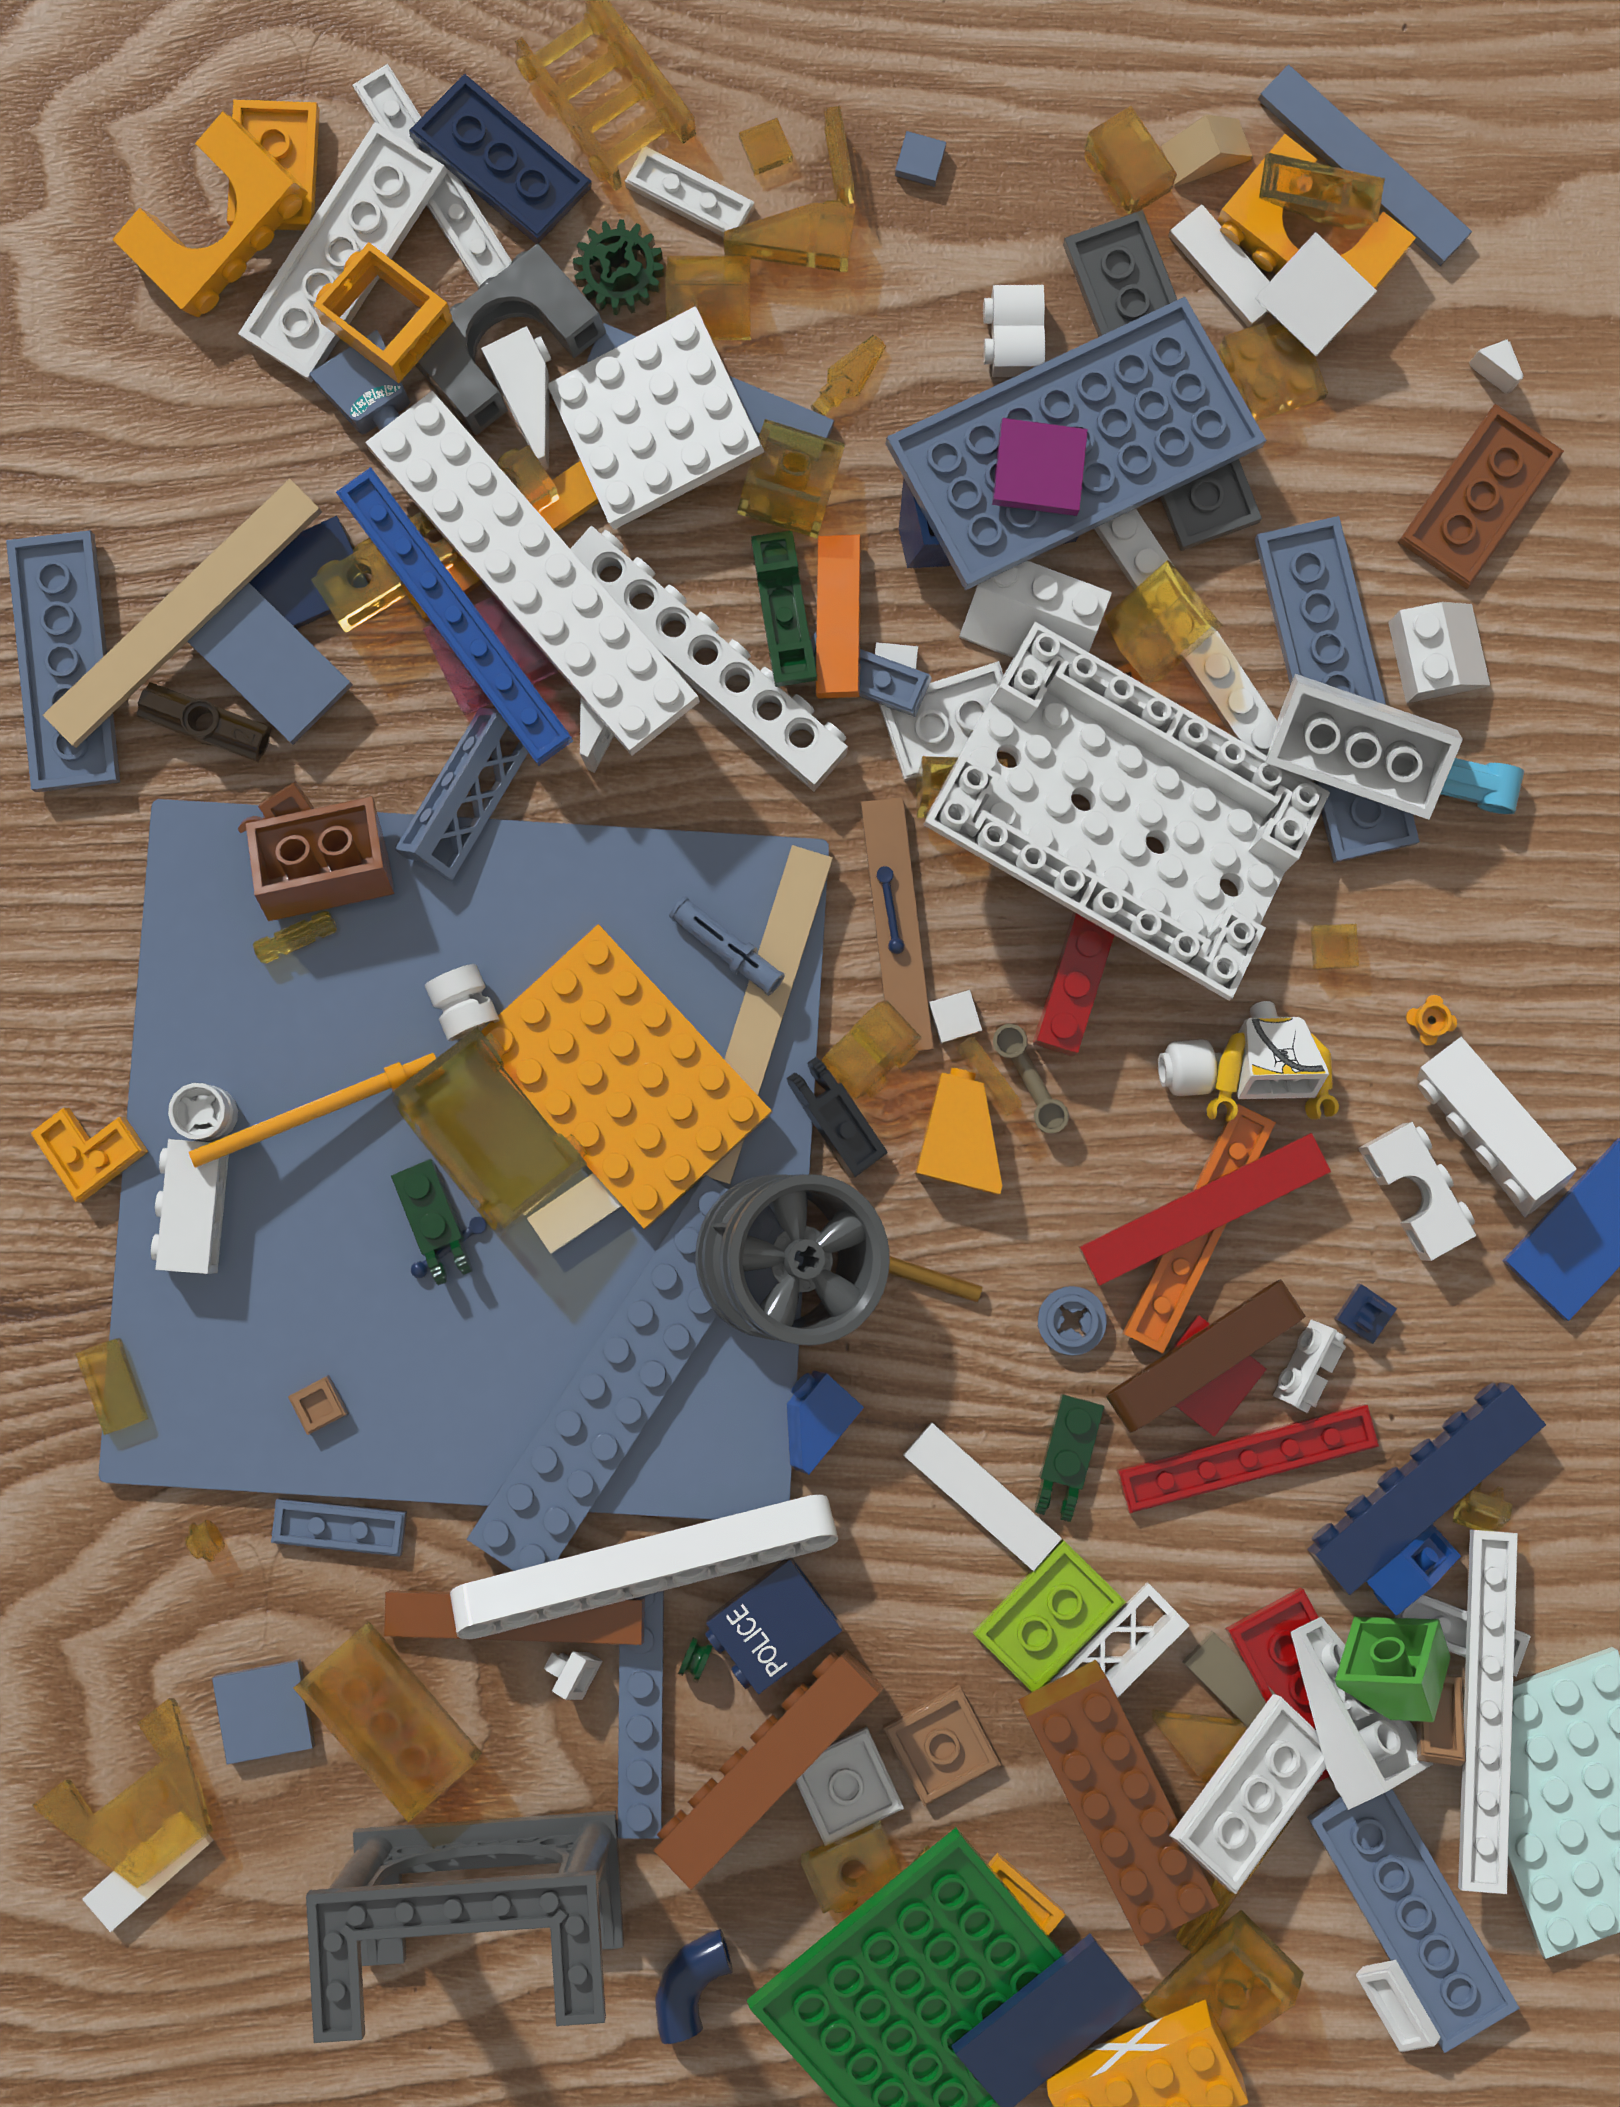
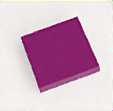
(1039, 467)

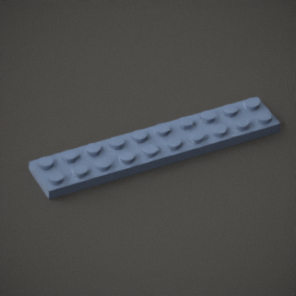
(606, 1399)

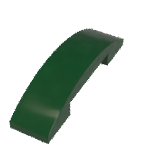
(783, 609)

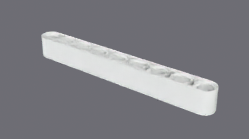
(643, 1566)

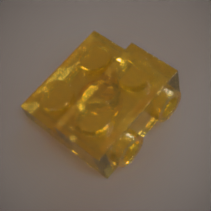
(1271, 370)

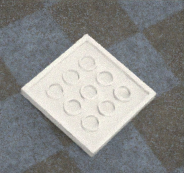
(655, 418)

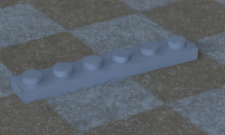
(642, 1728)

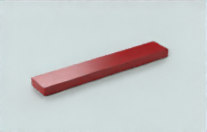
(1204, 1209)
(1247, 1458)

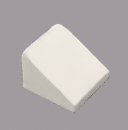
(1498, 366)

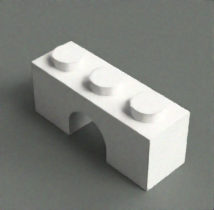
(1440, 1220)

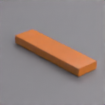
(838, 616)

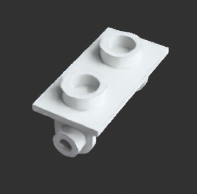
(1316, 1348)

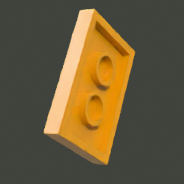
(291, 137)

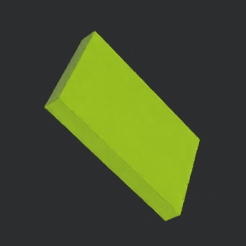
(1049, 1617)

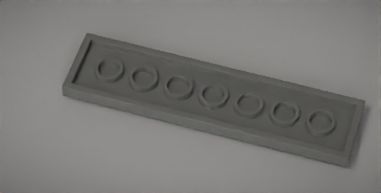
(1121, 282)

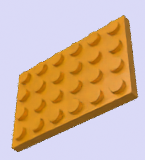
(625, 1076)

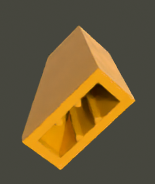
(960, 1135)

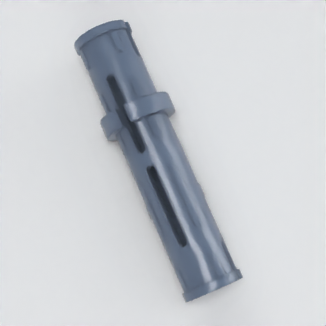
(740, 956)

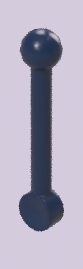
(885, 876)
(476, 1225)

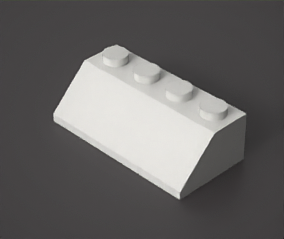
(1363, 746)

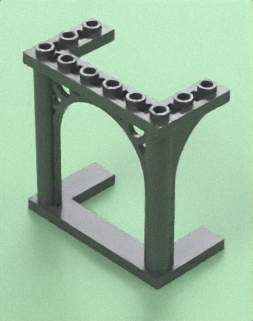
(371, 1911)

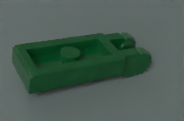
(431, 1217)
(1068, 1452)

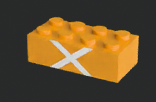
(1160, 2064)

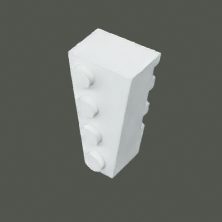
(1495, 1126)

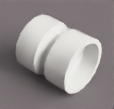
(461, 1001)
(203, 1112)

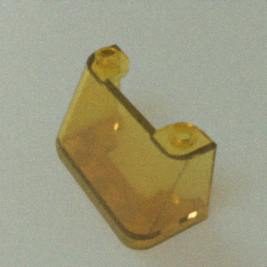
(487, 1132)

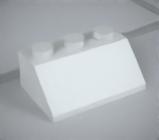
(1027, 594)

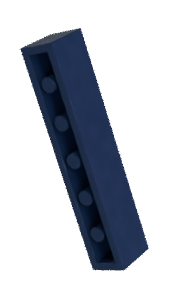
(1425, 1486)

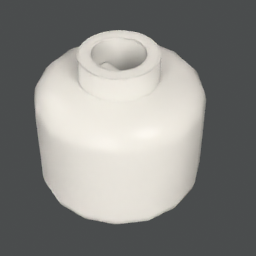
(1189, 1067)

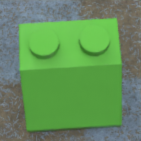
(1395, 1666)

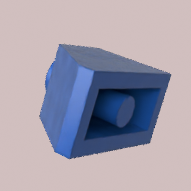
(817, 1418)
(1413, 1570)

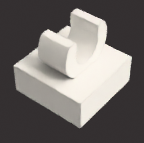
(573, 1673)

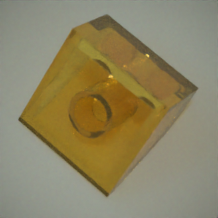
(791, 479)
(1160, 623)

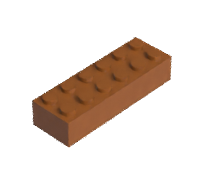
(765, 1772)
(1117, 1801)

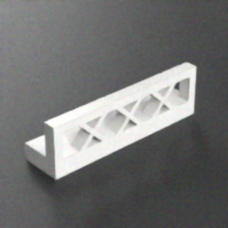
(1141, 1653)

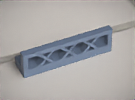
(451, 790)

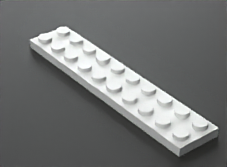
(533, 573)

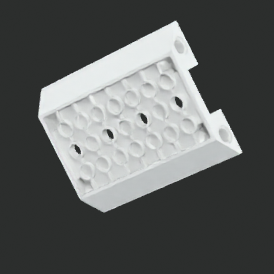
(1146, 775)

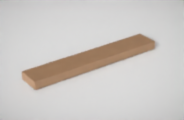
(904, 972)

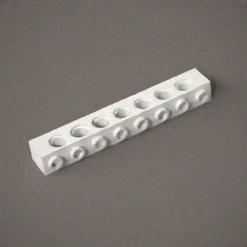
(809, 763)

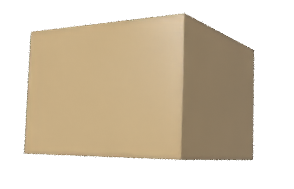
(1207, 148)

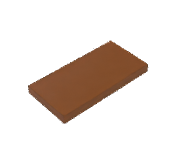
(1480, 496)

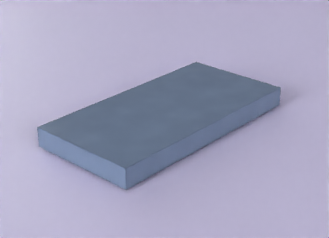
(270, 663)

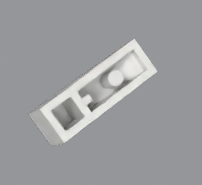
(523, 379)

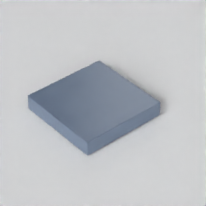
(262, 1712)

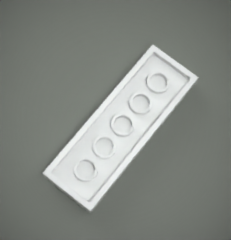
(371, 203)

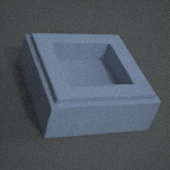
(920, 158)

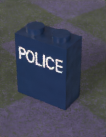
(772, 1626)

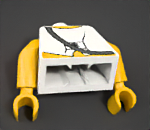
(1274, 1060)

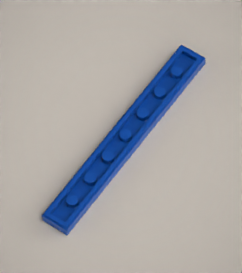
(454, 616)

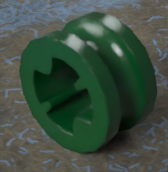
(695, 1659)

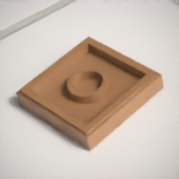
(941, 1745)

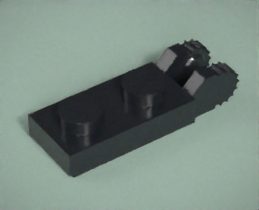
(838, 1120)

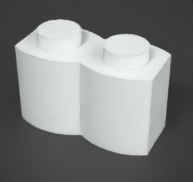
(1016, 329)

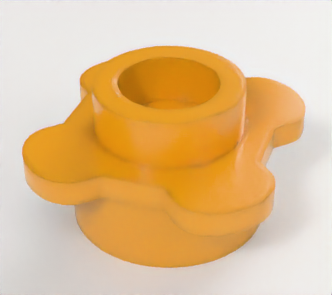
(1443, 1020)

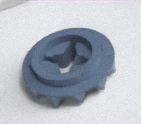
(1092, 1321)

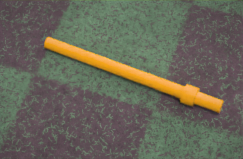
(391, 1078)

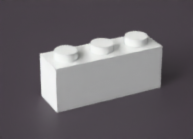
(189, 1210)

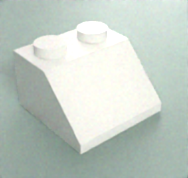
(1438, 650)

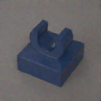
(1365, 1313)

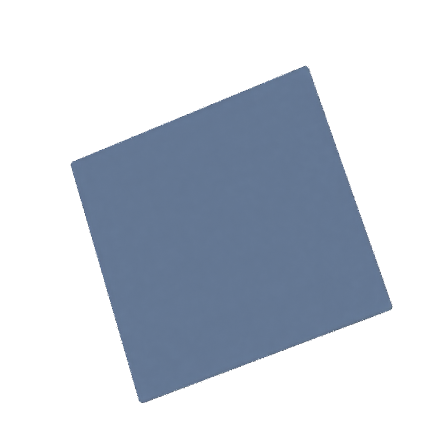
(313, 1232)

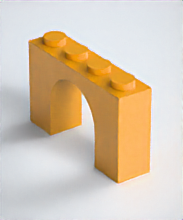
(264, 200)
(1261, 232)

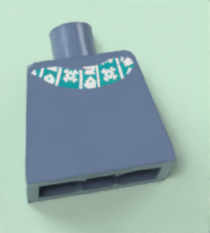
(361, 389)

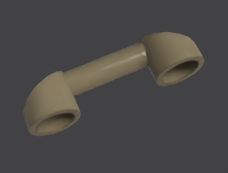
(1011, 1043)

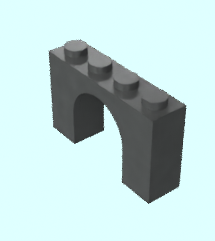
(528, 289)

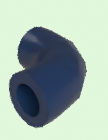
(683, 1983)

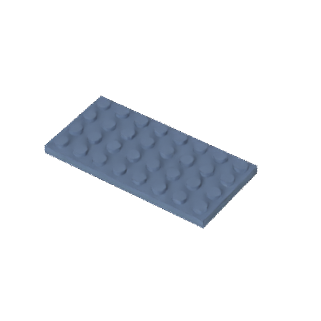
(1154, 418)

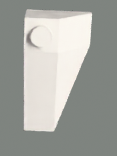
(1359, 1745)

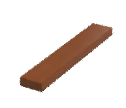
(431, 1616)

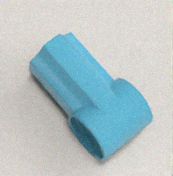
(1490, 785)

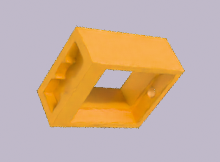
(416, 335)

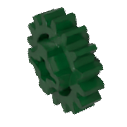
(611, 250)

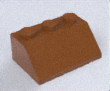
(319, 859)

